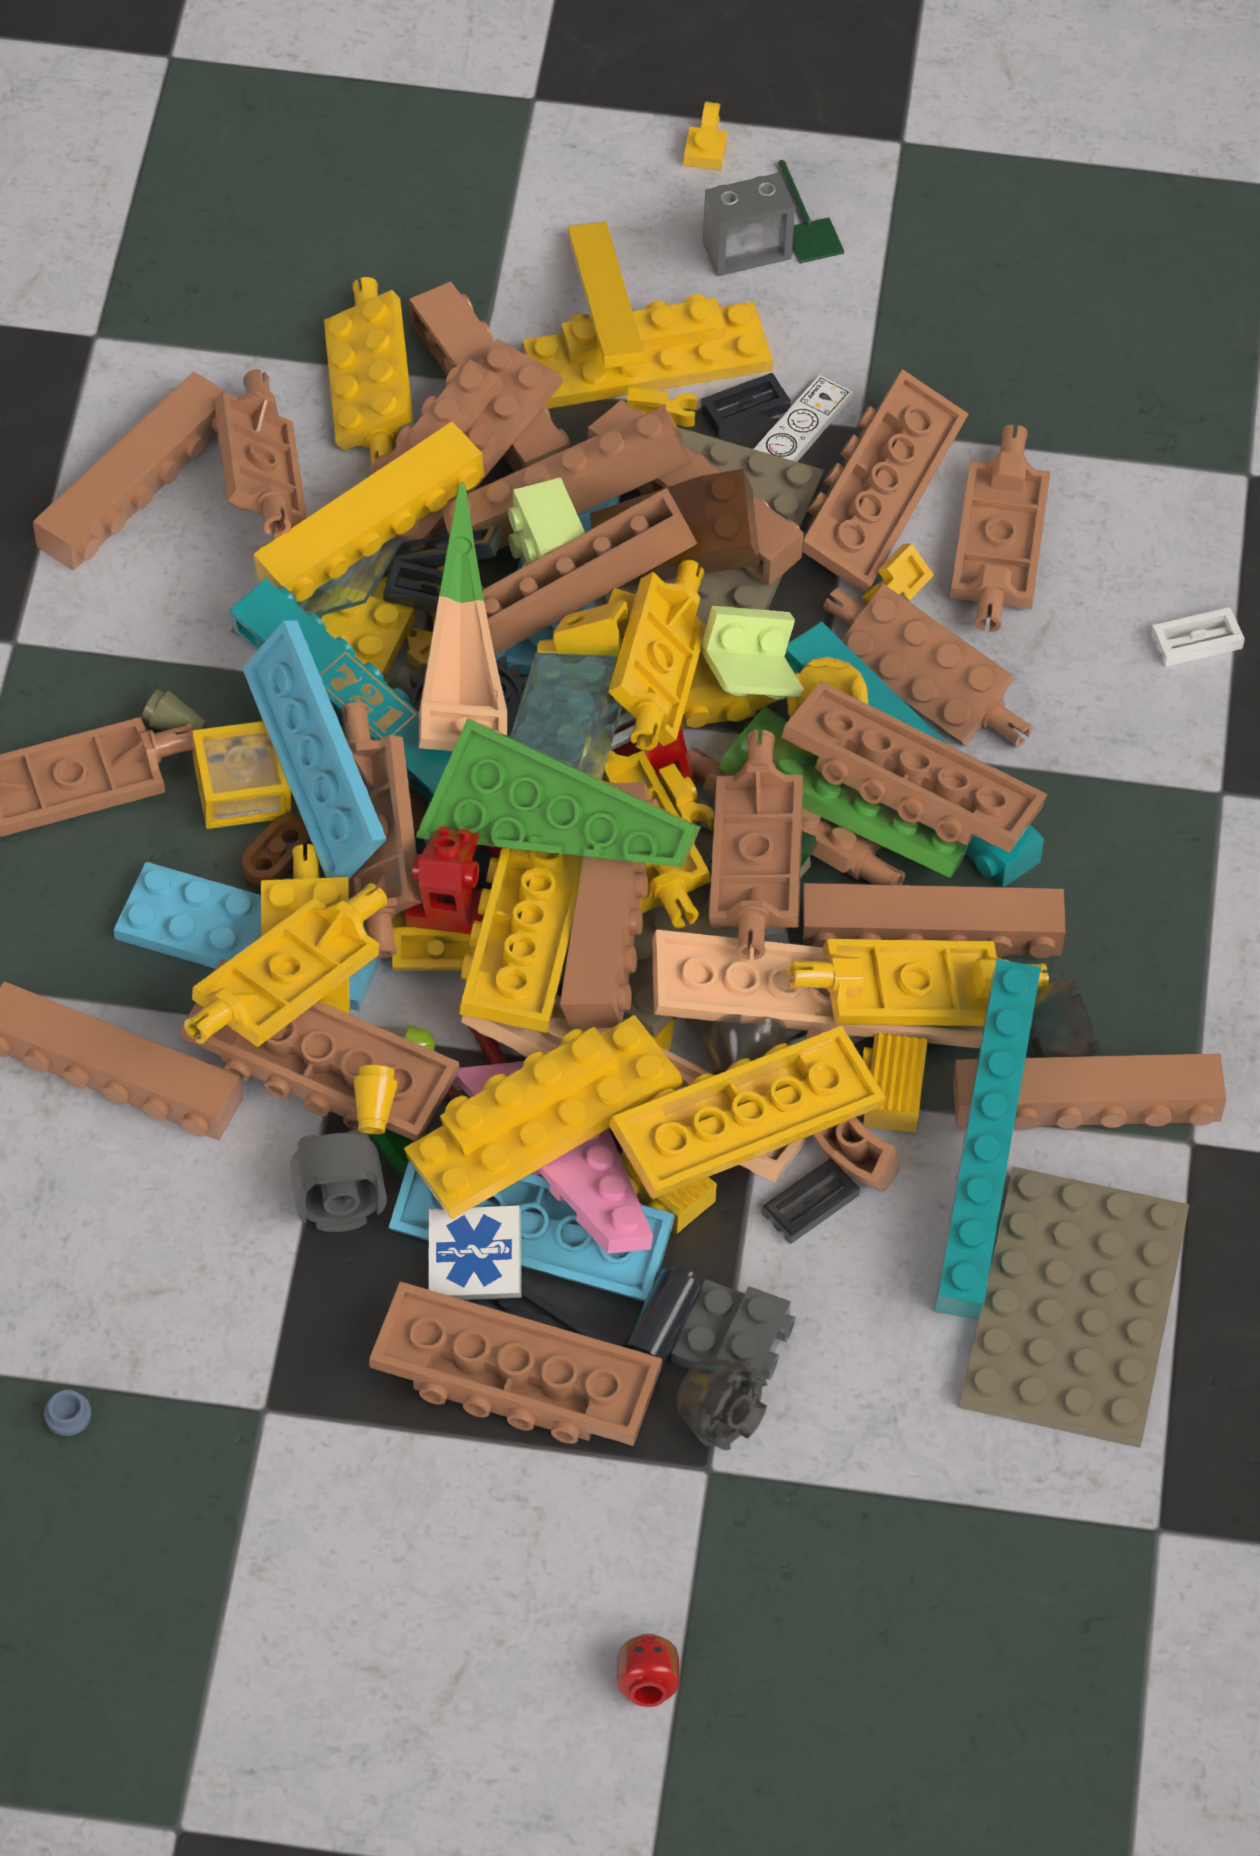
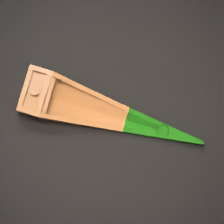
(461, 661)

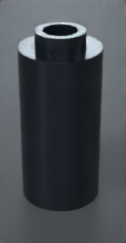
(664, 1313)

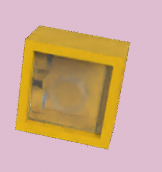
(239, 775)

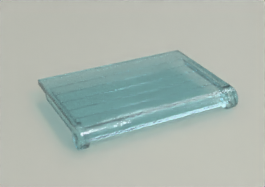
(354, 585)

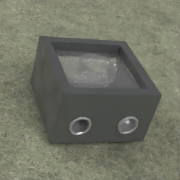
(748, 224)

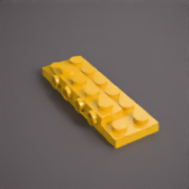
(680, 344)
(521, 938)
(746, 1111)
(539, 1112)

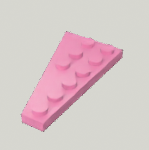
(586, 1177)

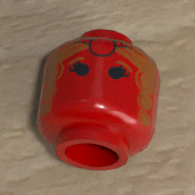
(648, 1670)

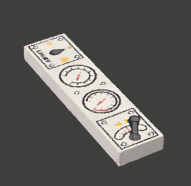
(805, 419)

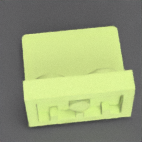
(749, 651)

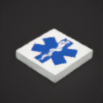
(476, 1253)

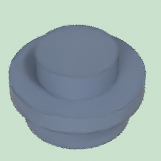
(67, 1413)

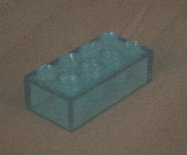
(569, 709)

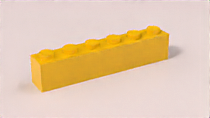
(371, 513)

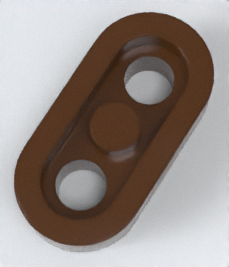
(272, 851)

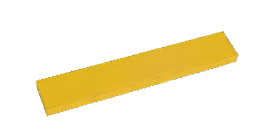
(606, 295)

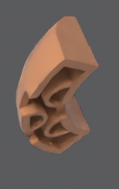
(858, 1149)

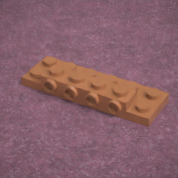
(488, 404)
(880, 480)
(911, 771)
(322, 1055)
(515, 1367)

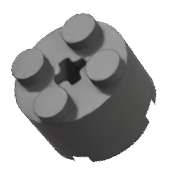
(337, 1180)

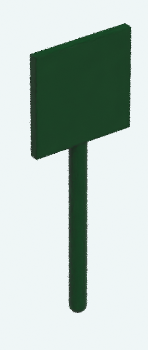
(811, 238)

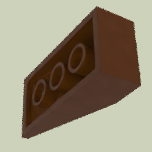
(719, 516)

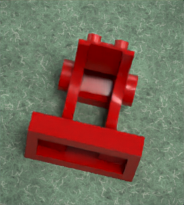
(448, 874)

